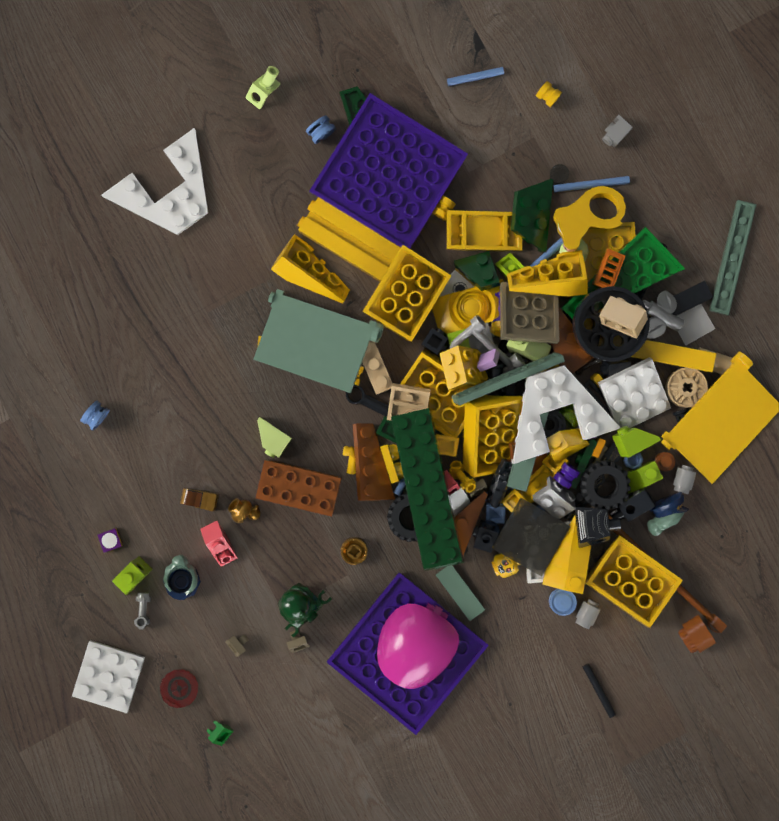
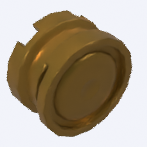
(354, 551)

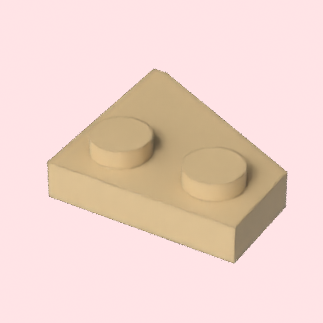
(407, 399)

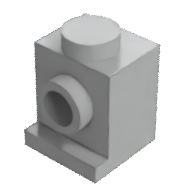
(616, 132)

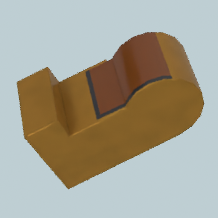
(199, 499)

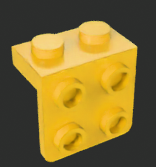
(461, 367)

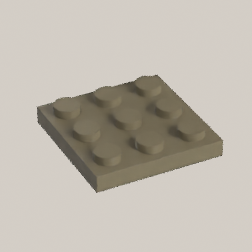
(528, 316)

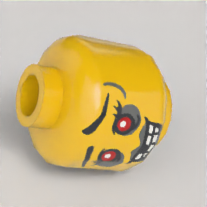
(504, 566)

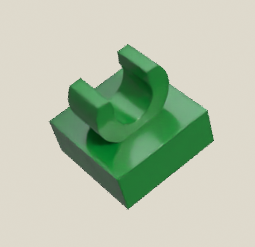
(220, 733)

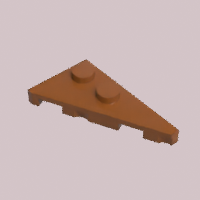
(468, 518)

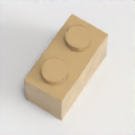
(623, 316)

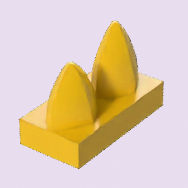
(391, 454)

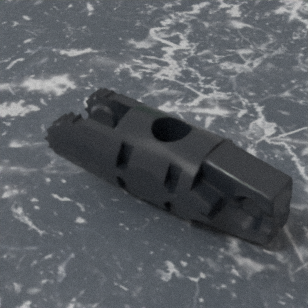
(499, 483)

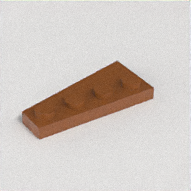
(371, 471)

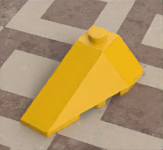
(557, 276)
(569, 564)

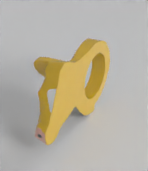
(577, 218)

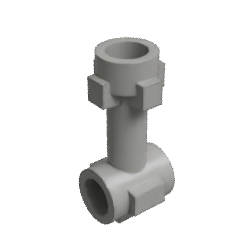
(142, 619)

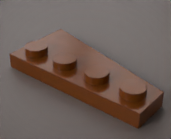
(568, 346)

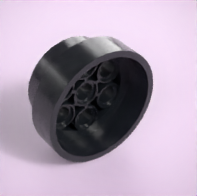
(607, 350)

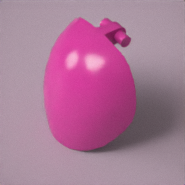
(416, 645)

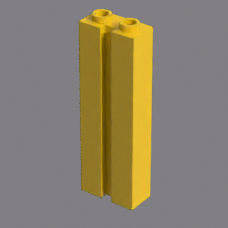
(348, 239)

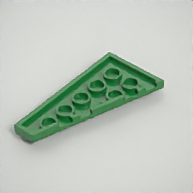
(643, 265)

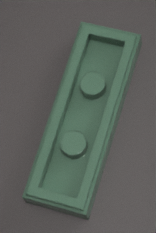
(460, 592)

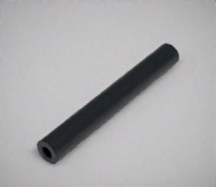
(599, 691)

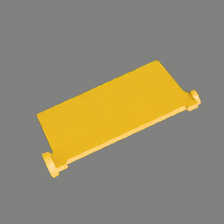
(723, 420)

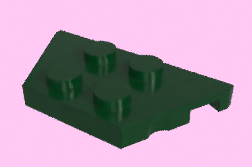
(532, 213)

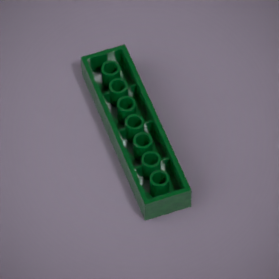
(427, 489)

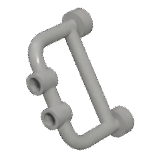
(475, 328)

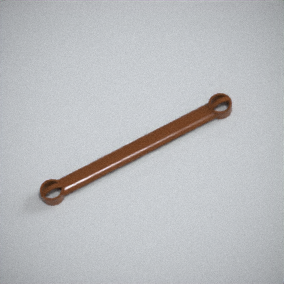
(711, 618)

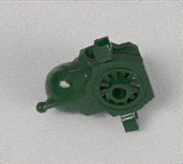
(300, 606)

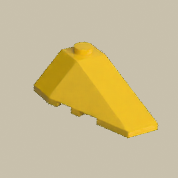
(304, 269)

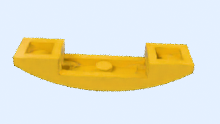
(536, 483)

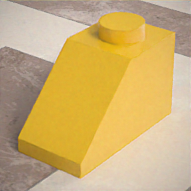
(565, 443)

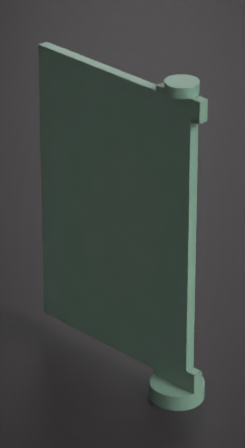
(315, 342)

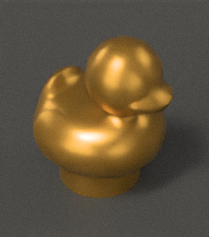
(242, 509)

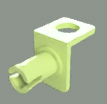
(263, 86)

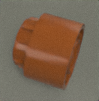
(696, 635)

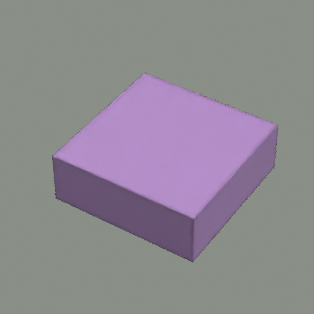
(488, 360)

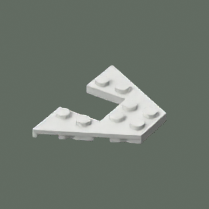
(179, 207)
(549, 392)

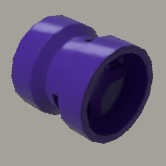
(566, 475)

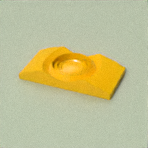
(481, 231)
(456, 309)

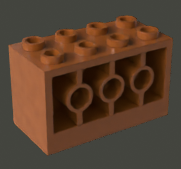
(298, 487)

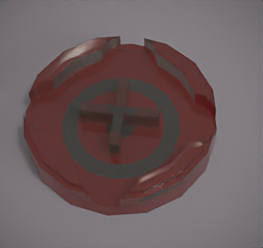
(179, 688)

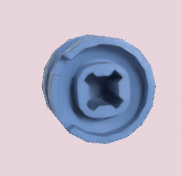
(320, 129)
(94, 415)
(562, 602)

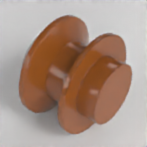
(665, 461)

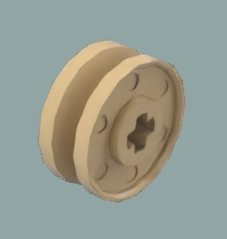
(674, 386)

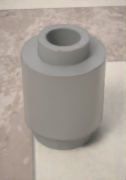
(684, 479)
(587, 614)

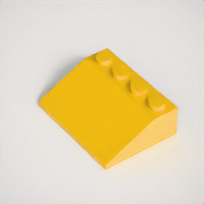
(406, 293)
(429, 374)
(488, 430)
(633, 581)

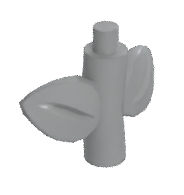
(662, 315)

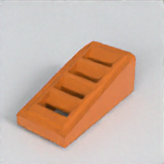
(597, 282)

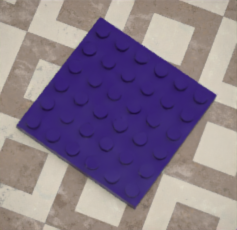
(388, 172)
(359, 664)

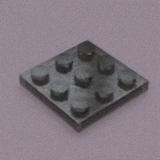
(531, 537)

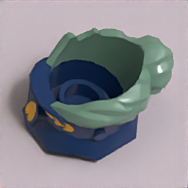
(667, 513)
(181, 578)

